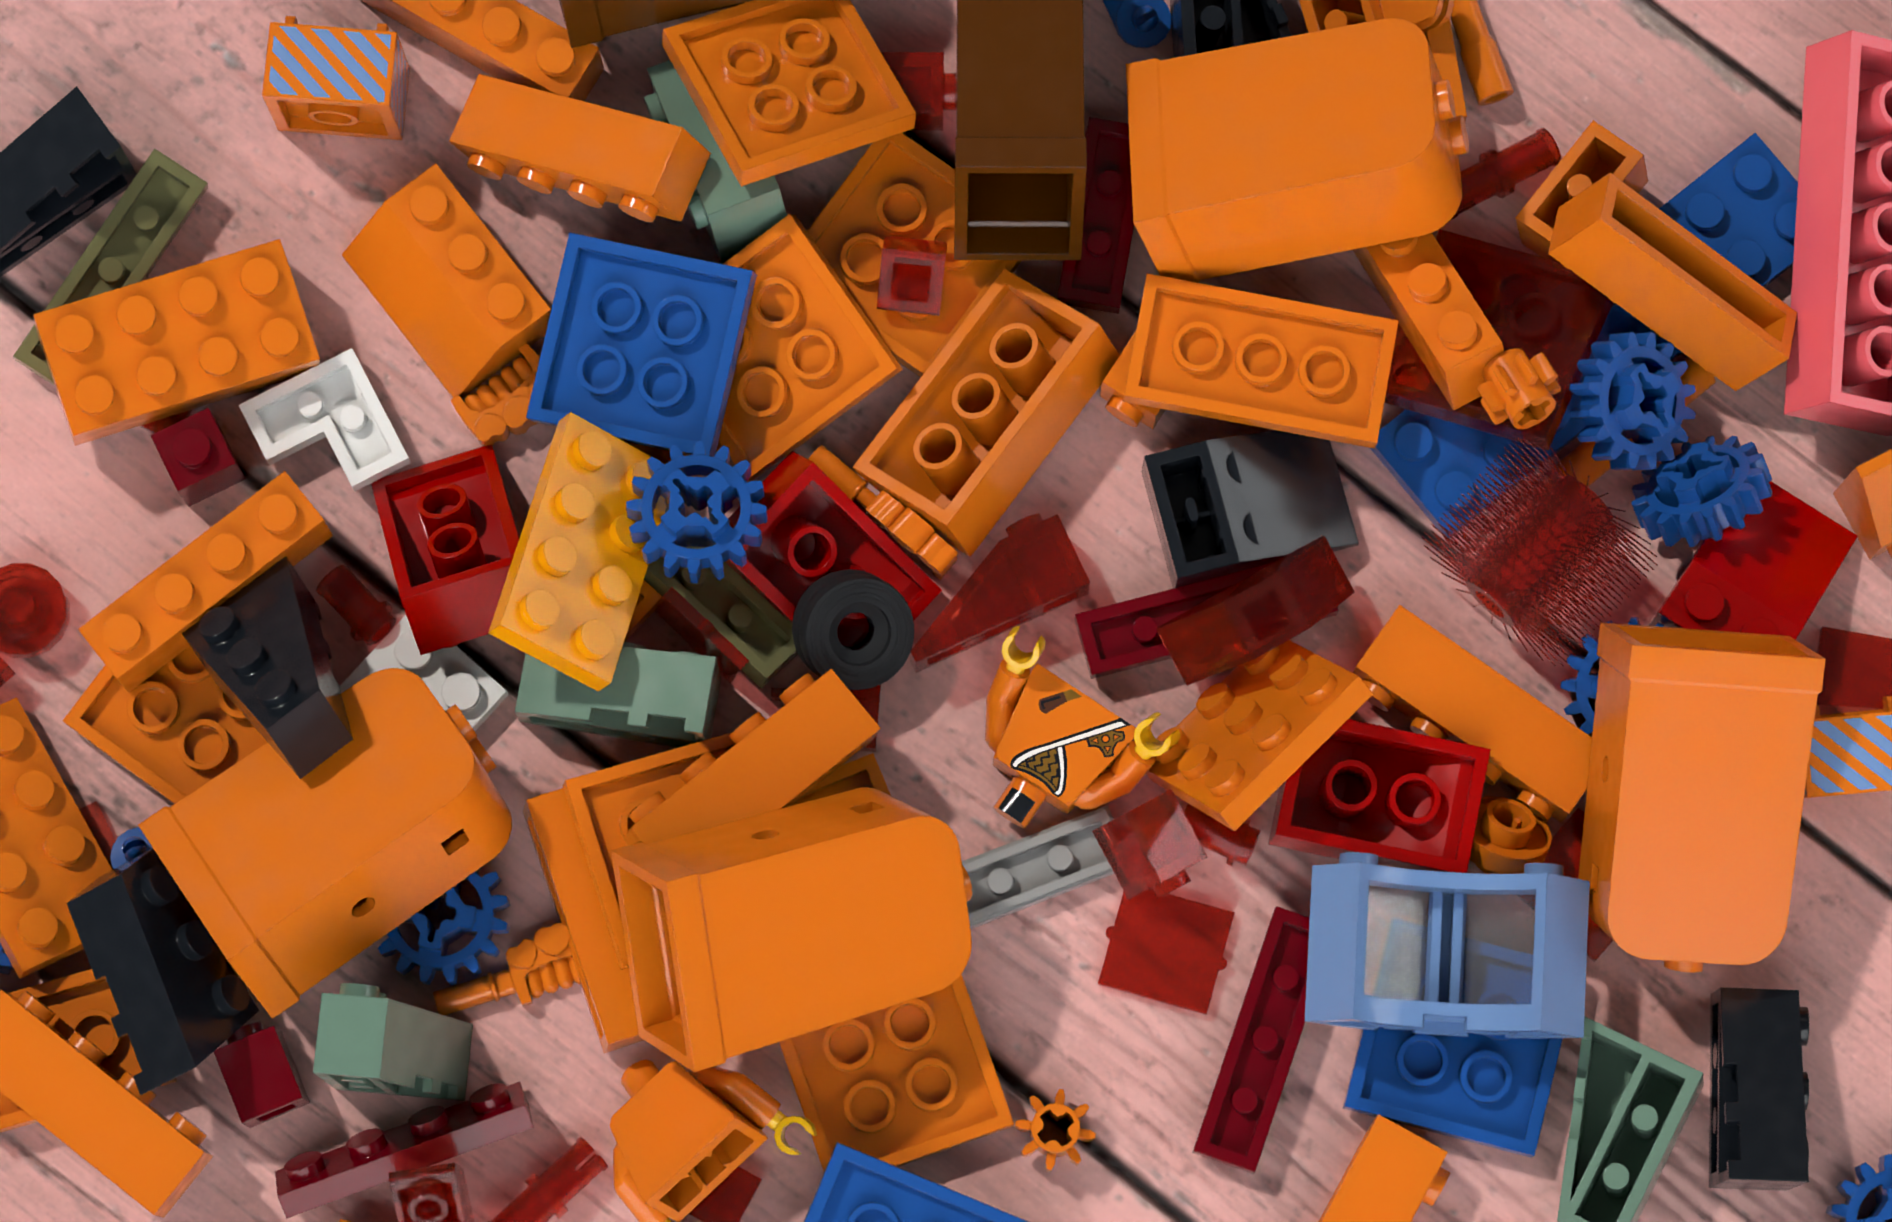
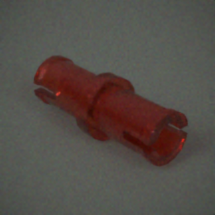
(1502, 170)
(554, 1187)

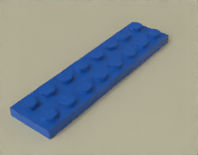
(1736, 207)

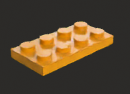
(575, 558)

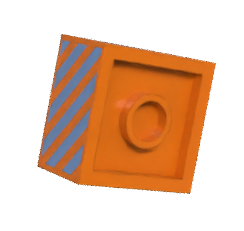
(336, 80)
(1851, 752)

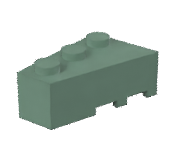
(719, 203)
(651, 698)
(390, 1046)
(1621, 1125)

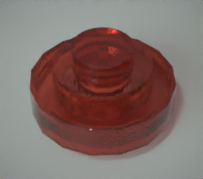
(31, 610)

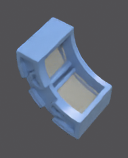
(1447, 950)

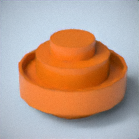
(1508, 837)

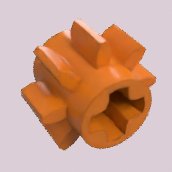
(1519, 388)
(1057, 1112)

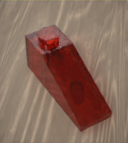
(1014, 584)

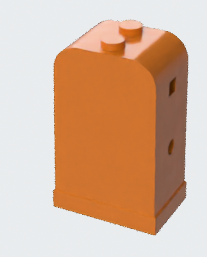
(1291, 149)
(1697, 790)
(331, 862)
(790, 922)

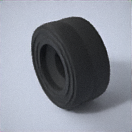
(888, 636)

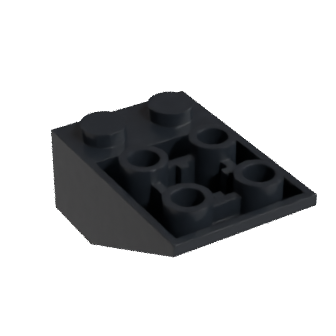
(1244, 502)

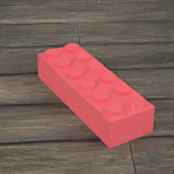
(1844, 238)

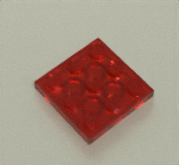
(1532, 308)

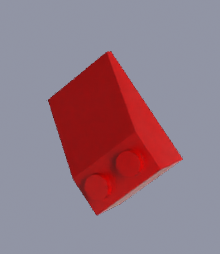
(819, 532)
(448, 544)
(1760, 575)
(1384, 796)

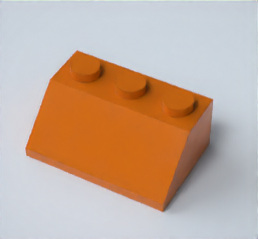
(447, 283)

